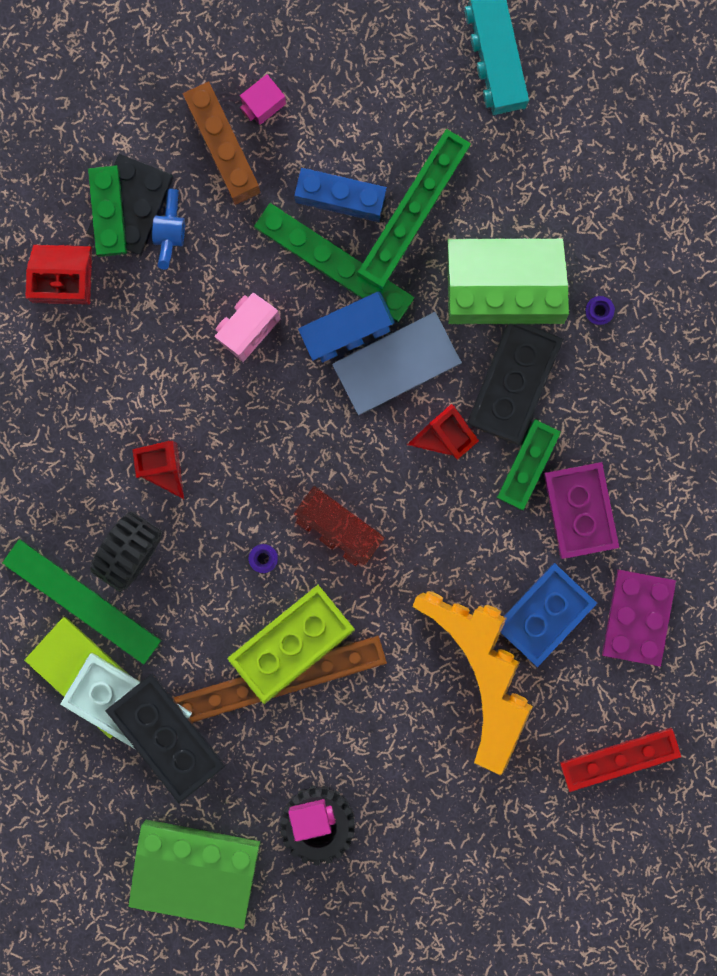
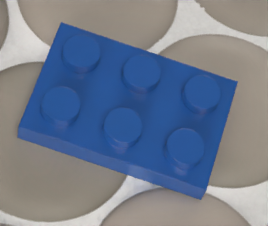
(546, 614)

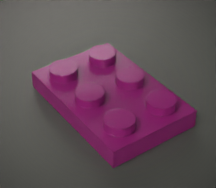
(581, 510)
(639, 618)

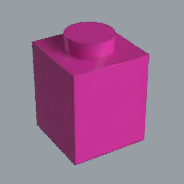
(262, 100)
(311, 819)

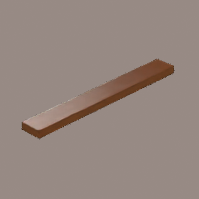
(237, 693)

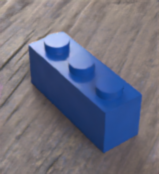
(340, 194)
(347, 327)

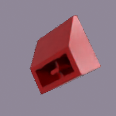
(59, 274)

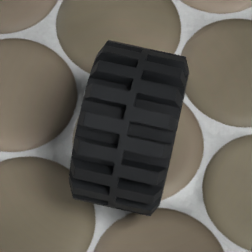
(125, 551)
(326, 849)

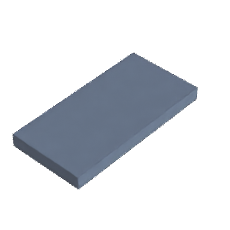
(396, 363)

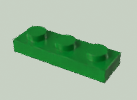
(107, 211)
(528, 465)

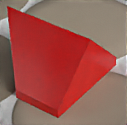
(446, 434)
(160, 465)

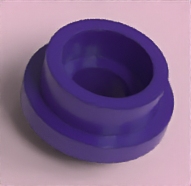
(603, 302)
(253, 558)

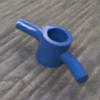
(168, 229)

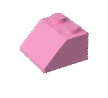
(247, 326)

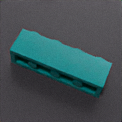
(498, 55)

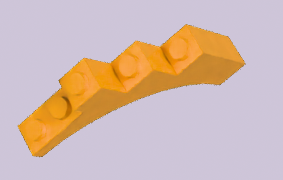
(494, 670)

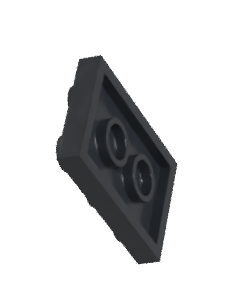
(142, 197)

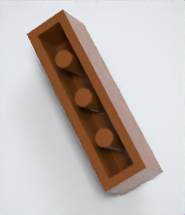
(221, 143)

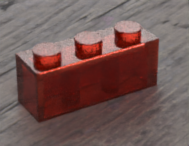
(338, 527)

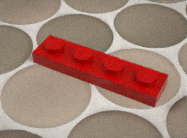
(620, 759)

